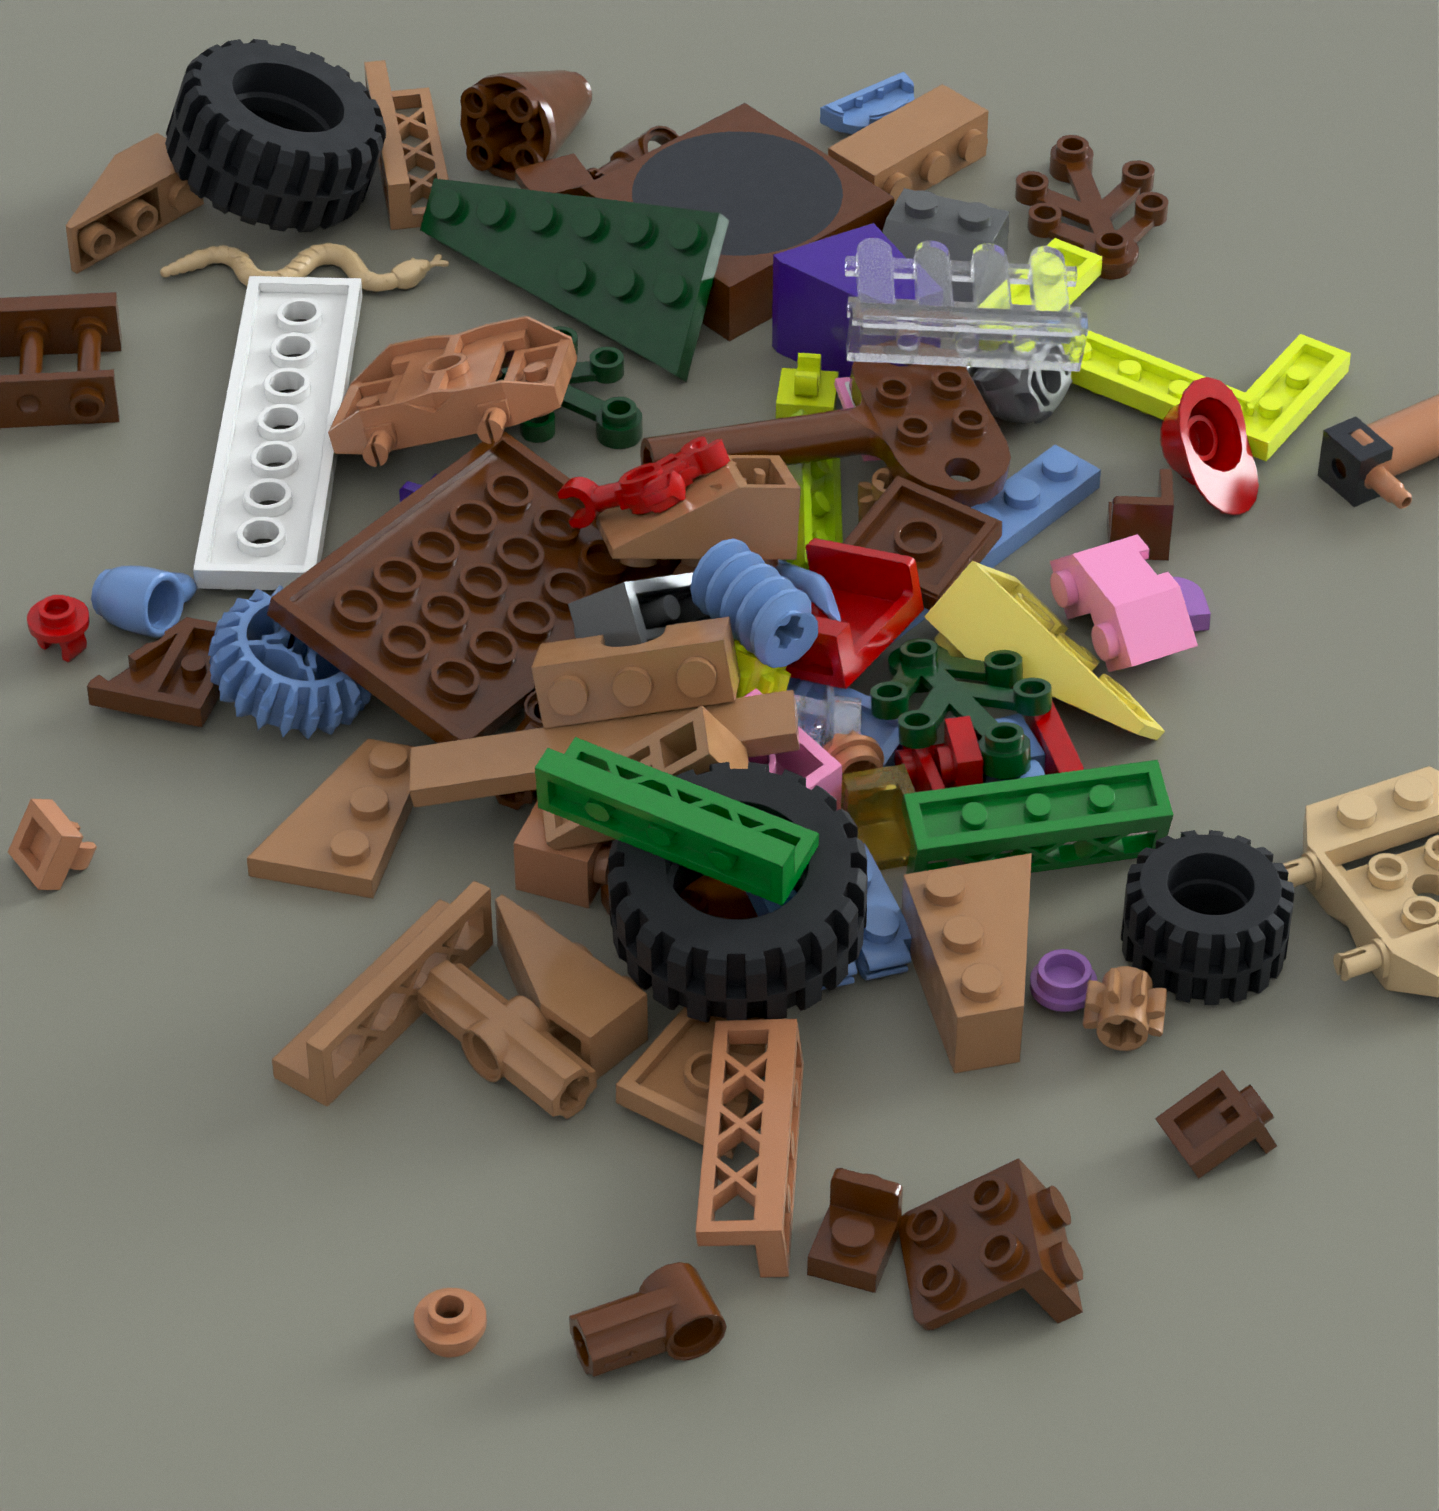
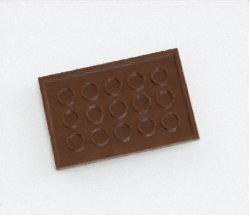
(457, 591)

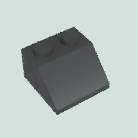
(955, 223)

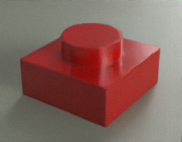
(960, 757)

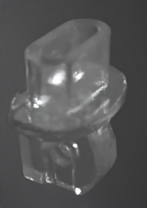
(828, 716)

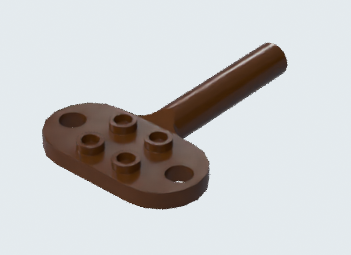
(912, 417)

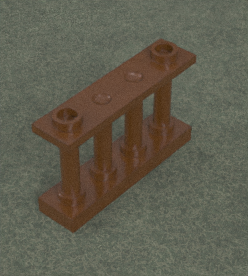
(52, 327)

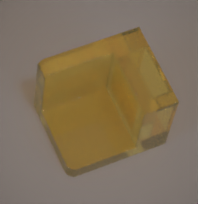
(875, 806)

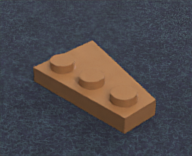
(345, 827)
(674, 1076)

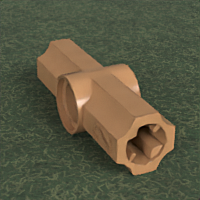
(507, 1039)

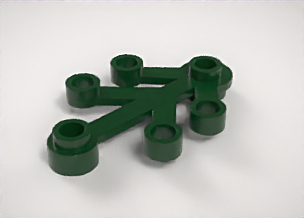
(617, 419)
(926, 667)

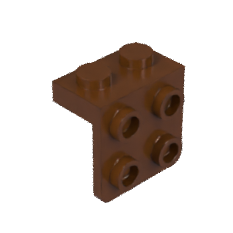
(988, 1243)

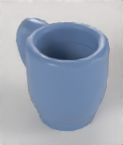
(141, 598)

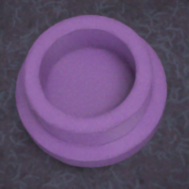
(1061, 980)

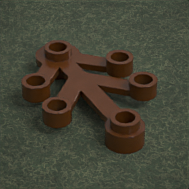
(1073, 163)

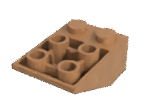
(744, 500)

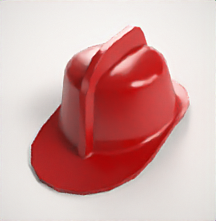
(1210, 447)

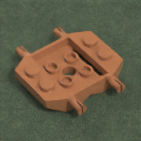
(449, 388)

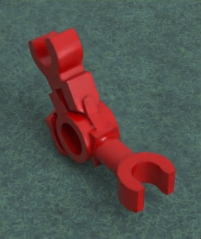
(648, 486)

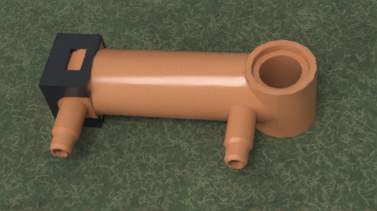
(1364, 458)

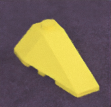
(997, 612)

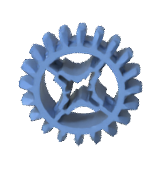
(277, 674)

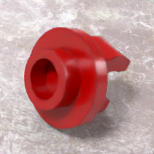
(60, 621)

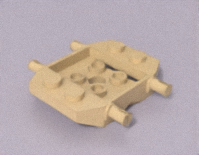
(1379, 901)

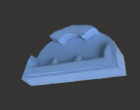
(868, 104)

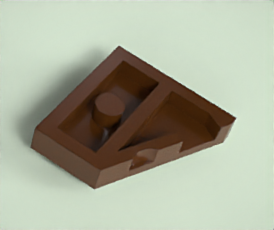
(165, 677)

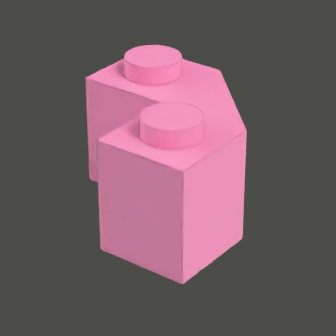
(1131, 606)

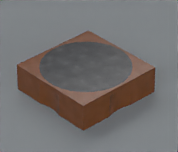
(769, 189)

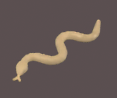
(402, 276)

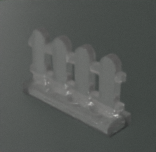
(966, 334)

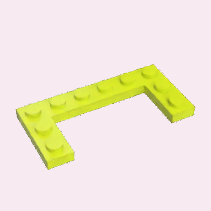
(1154, 386)

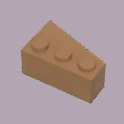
(972, 955)

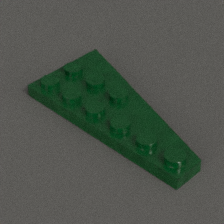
(605, 262)

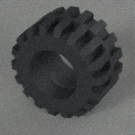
(1207, 916)

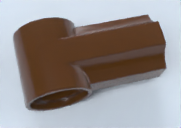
(667, 1314)

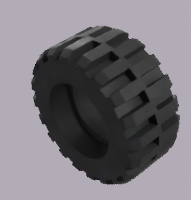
(275, 135)
(753, 963)

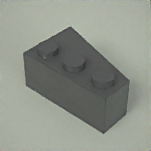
(636, 610)

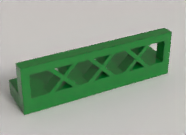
(1040, 816)
(675, 819)

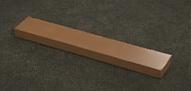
(508, 760)

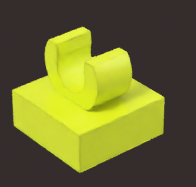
(806, 387)

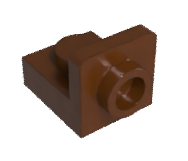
(1216, 1123)
(857, 1230)

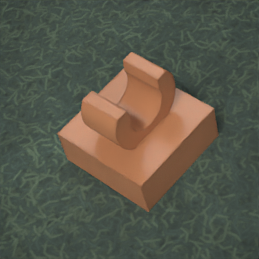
(49, 845)

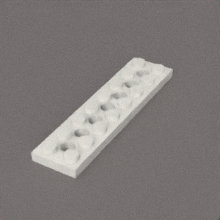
(249, 442)

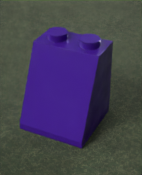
(814, 295)

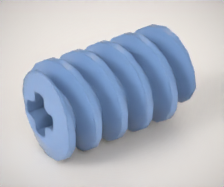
(763, 607)

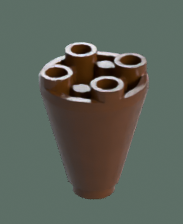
(521, 118)

